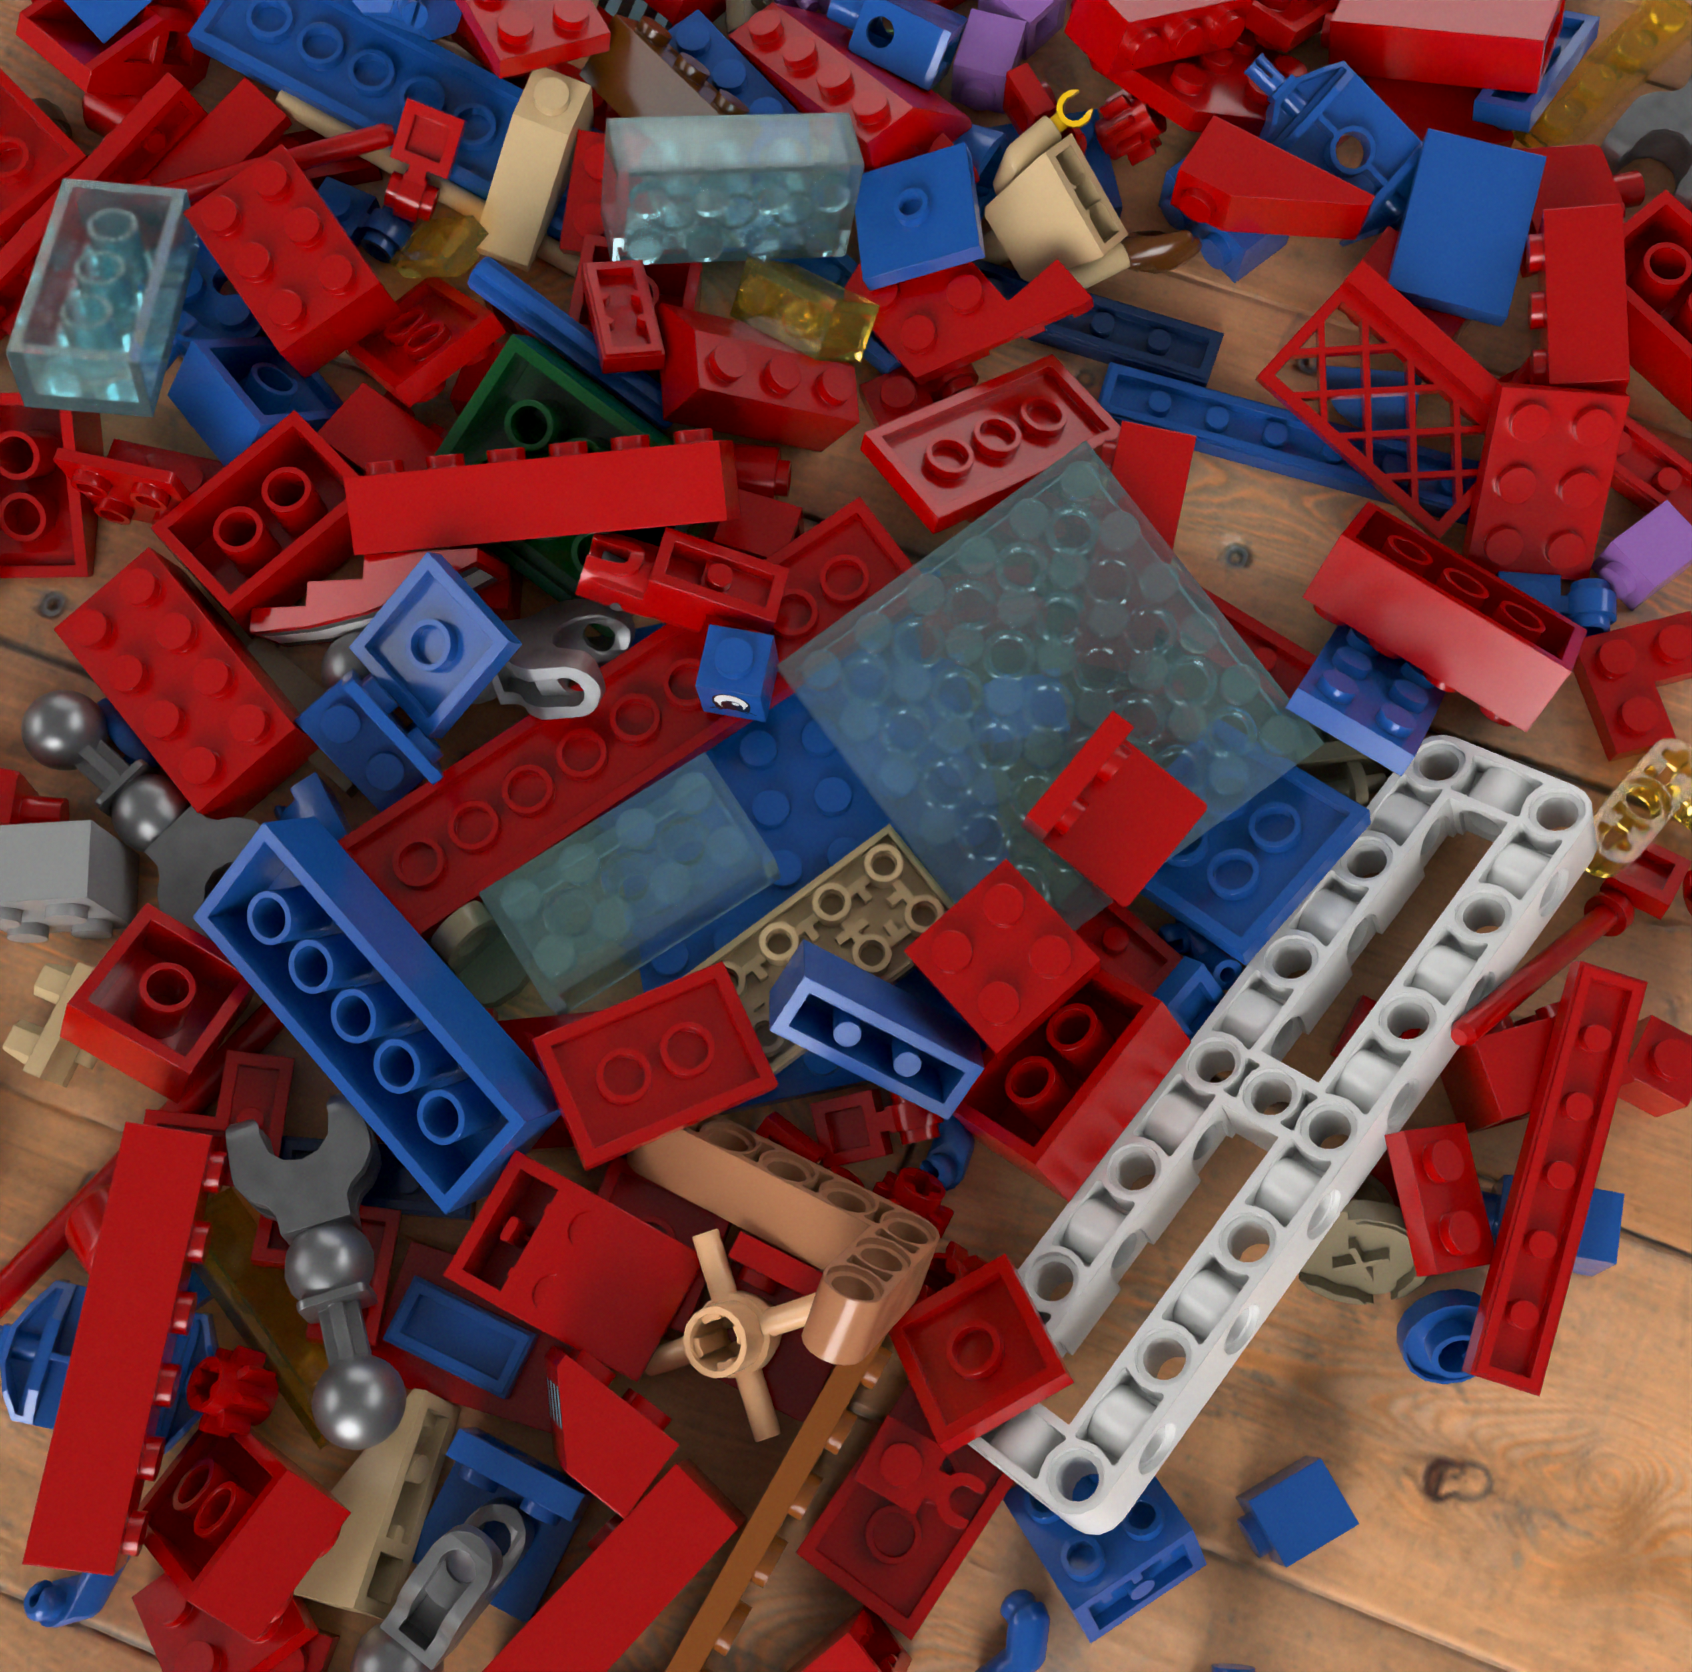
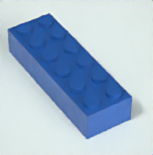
(378, 1010)

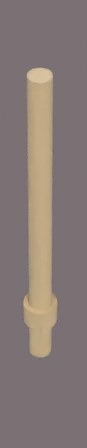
(450, 193)

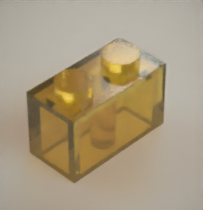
(804, 310)

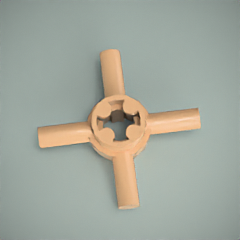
(757, 1330)

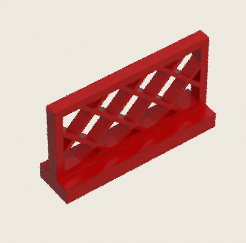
(1424, 352)

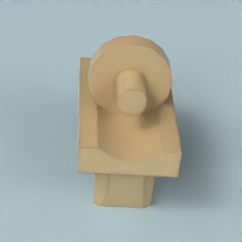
(42, 1048)

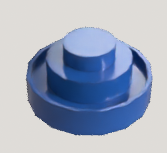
(1437, 1334)

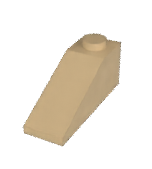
(534, 166)
(388, 1504)

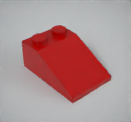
(44, 520)
(239, 1527)

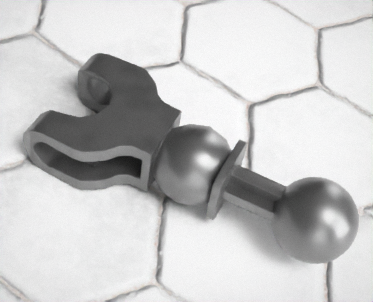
(1658, 129)
(545, 664)
(146, 808)
(328, 1263)
(446, 1593)

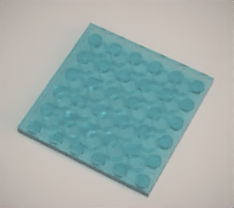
(1010, 650)

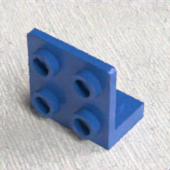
(369, 741)
(494, 1469)
(1113, 1572)

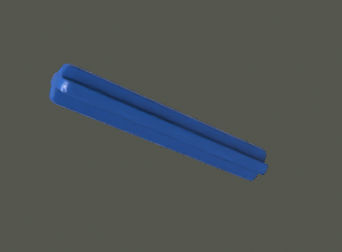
(564, 336)

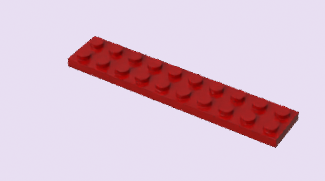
(564, 773)

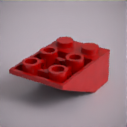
(575, 1266)

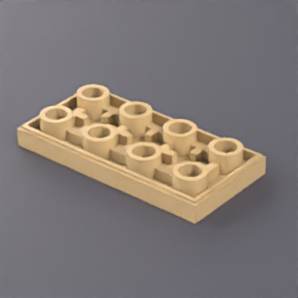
(857, 909)

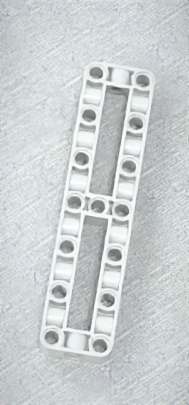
(1298, 1186)

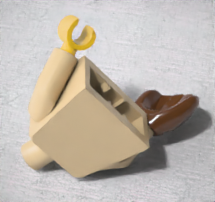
(1057, 210)

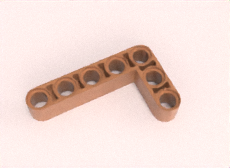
(863, 1242)

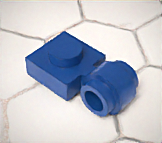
(365, 221)
(1588, 597)

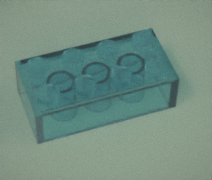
(729, 187)
(104, 299)
(631, 885)

